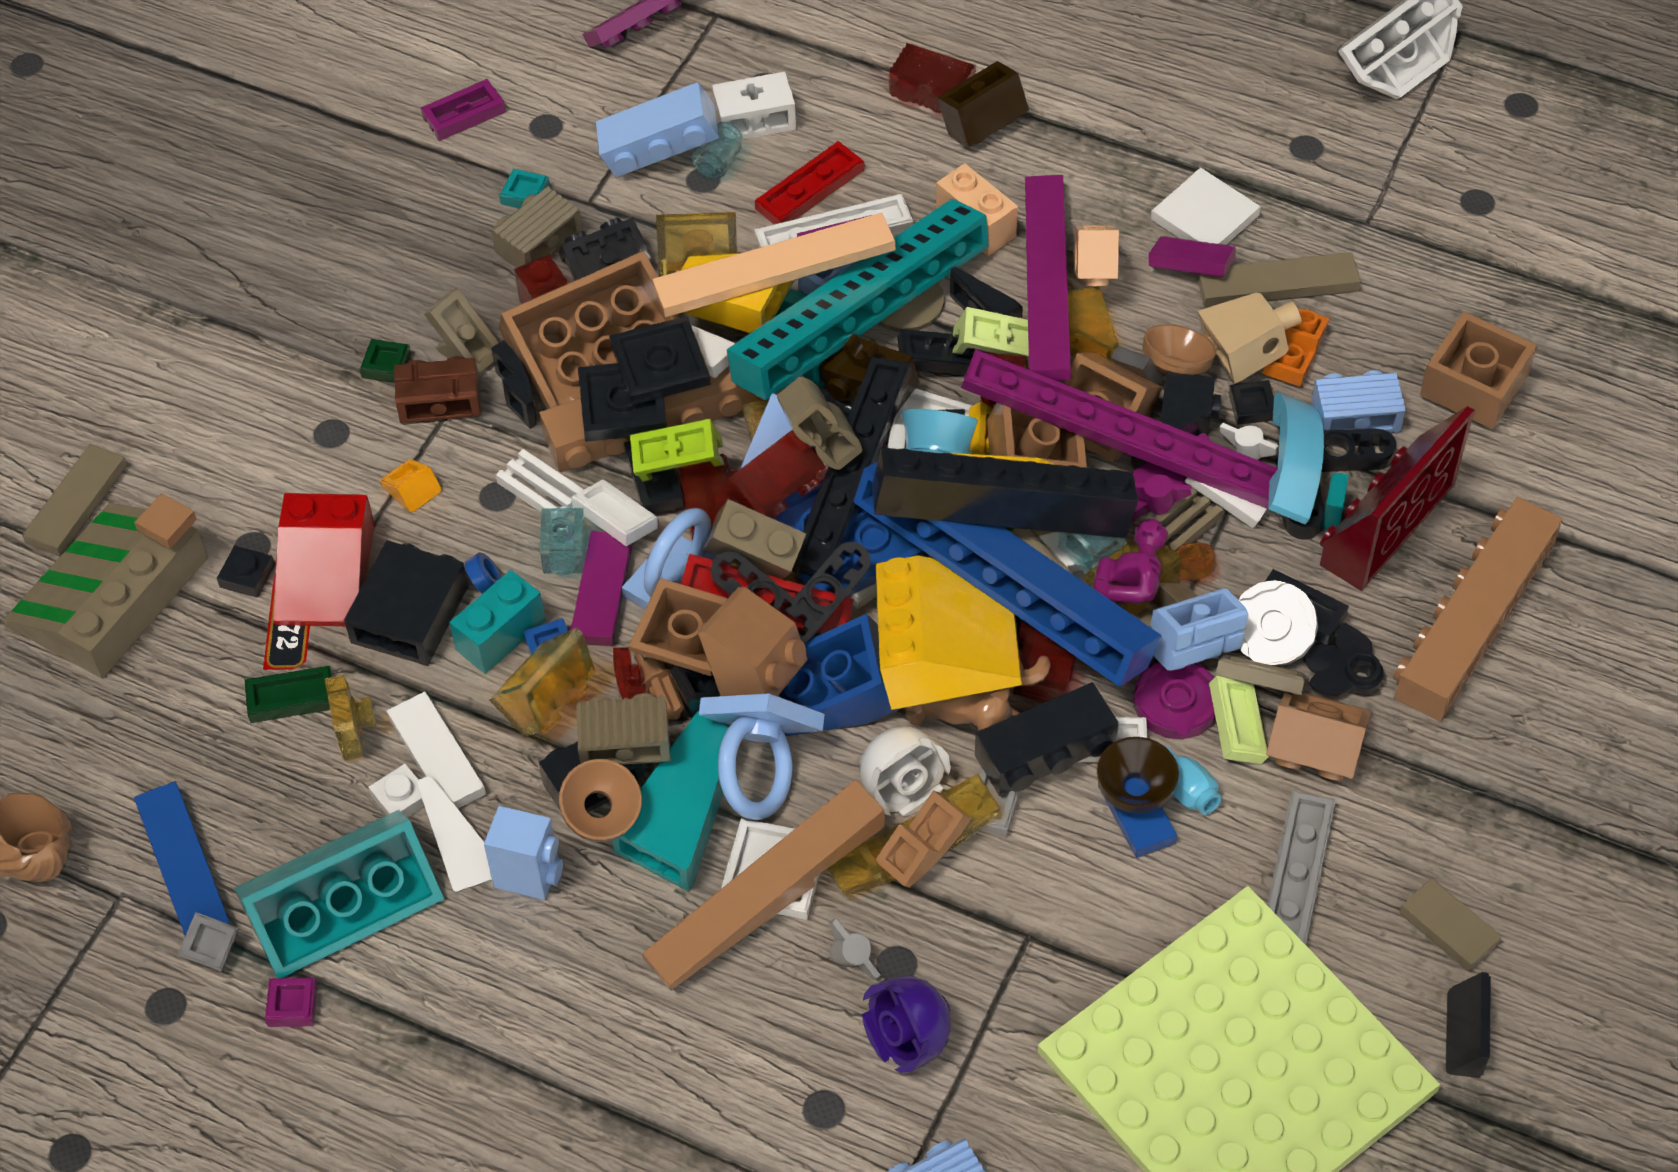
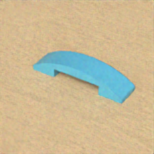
(1299, 458)

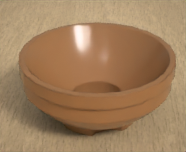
(1178, 350)
(610, 780)

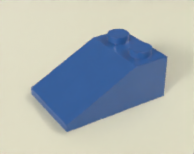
(842, 676)

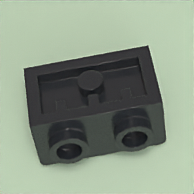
(602, 248)

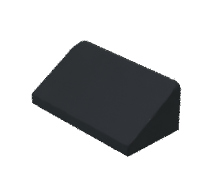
(1468, 1026)

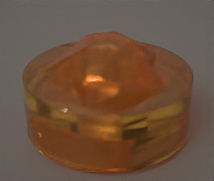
(1197, 560)

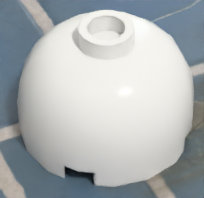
(903, 769)

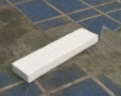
(892, 207)

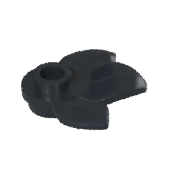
(1338, 663)

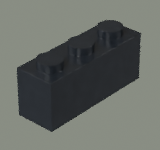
(1045, 739)

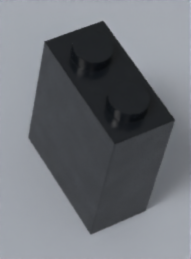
(407, 602)

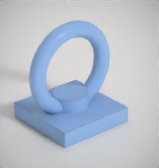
(669, 555)
(758, 720)

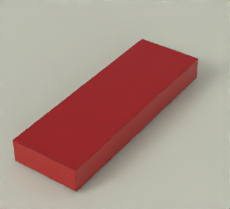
(810, 184)

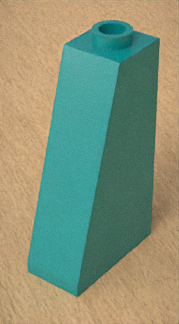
(678, 806)

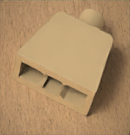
(1248, 333)

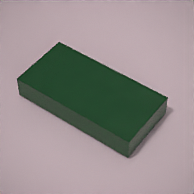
(287, 694)

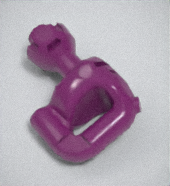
(1135, 571)

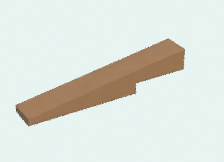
(766, 885)

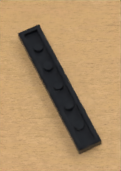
(871, 422)

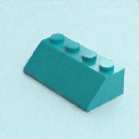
(339, 893)

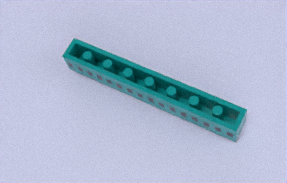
(857, 299)

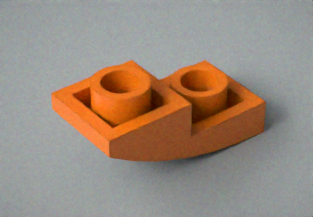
(1303, 345)

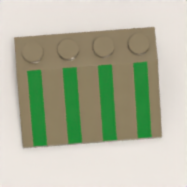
(105, 590)

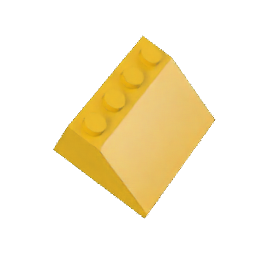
(940, 634)

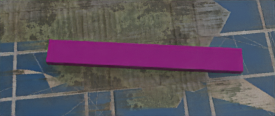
(1047, 277)
(1119, 428)

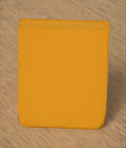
(411, 484)

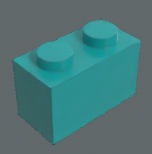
(496, 621)

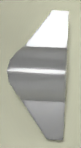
(851, 949)

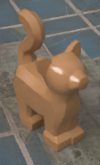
(981, 708)

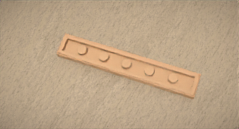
(773, 264)

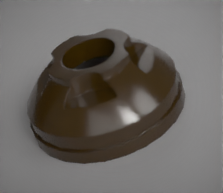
(1137, 759)

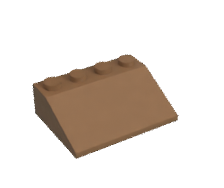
(574, 325)

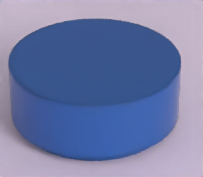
(482, 571)

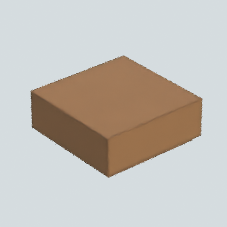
(165, 520)

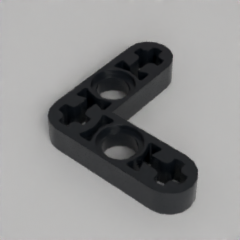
(1365, 461)
(802, 604)

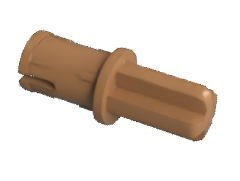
(660, 682)

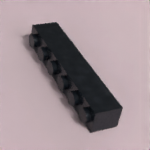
(1004, 493)

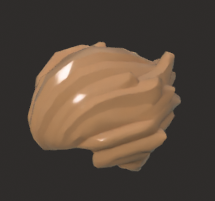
(32, 837)

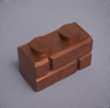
(437, 389)

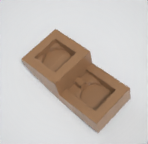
(921, 845)

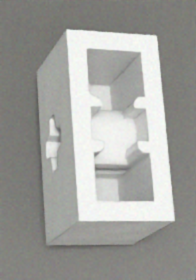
(756, 105)

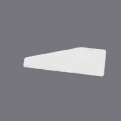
(457, 840)

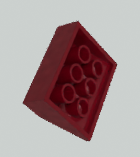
(1396, 502)

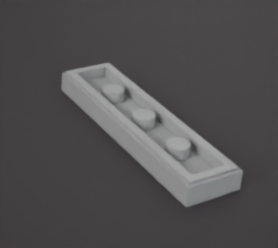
(1300, 860)

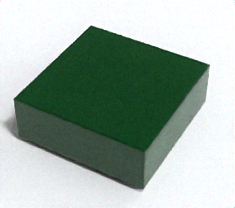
(381, 358)

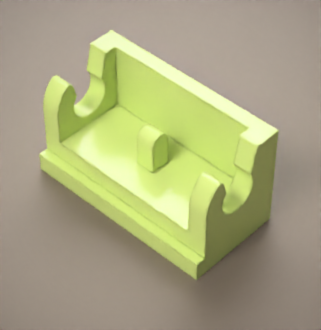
(991, 333)

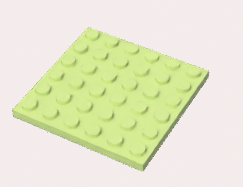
(1237, 1055)

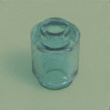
(717, 156)

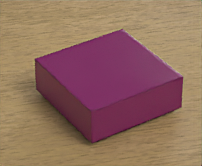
(291, 1002)

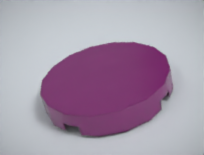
(1175, 701)

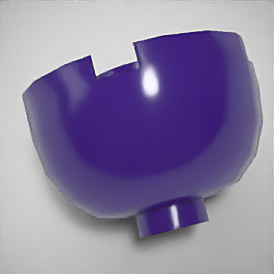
(907, 1021)

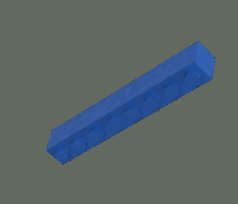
(1031, 589)

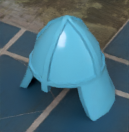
(938, 431)

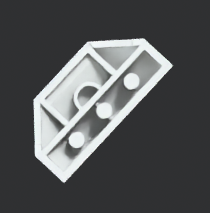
(1403, 45)

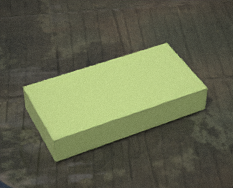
(1238, 720)

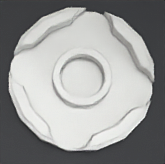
(1279, 623)

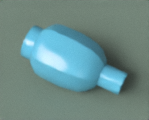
(1196, 786)

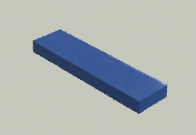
(179, 855)

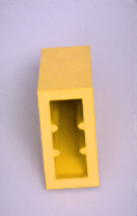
(744, 311)

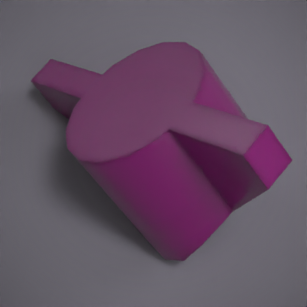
(1161, 493)

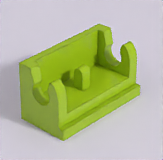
(675, 448)

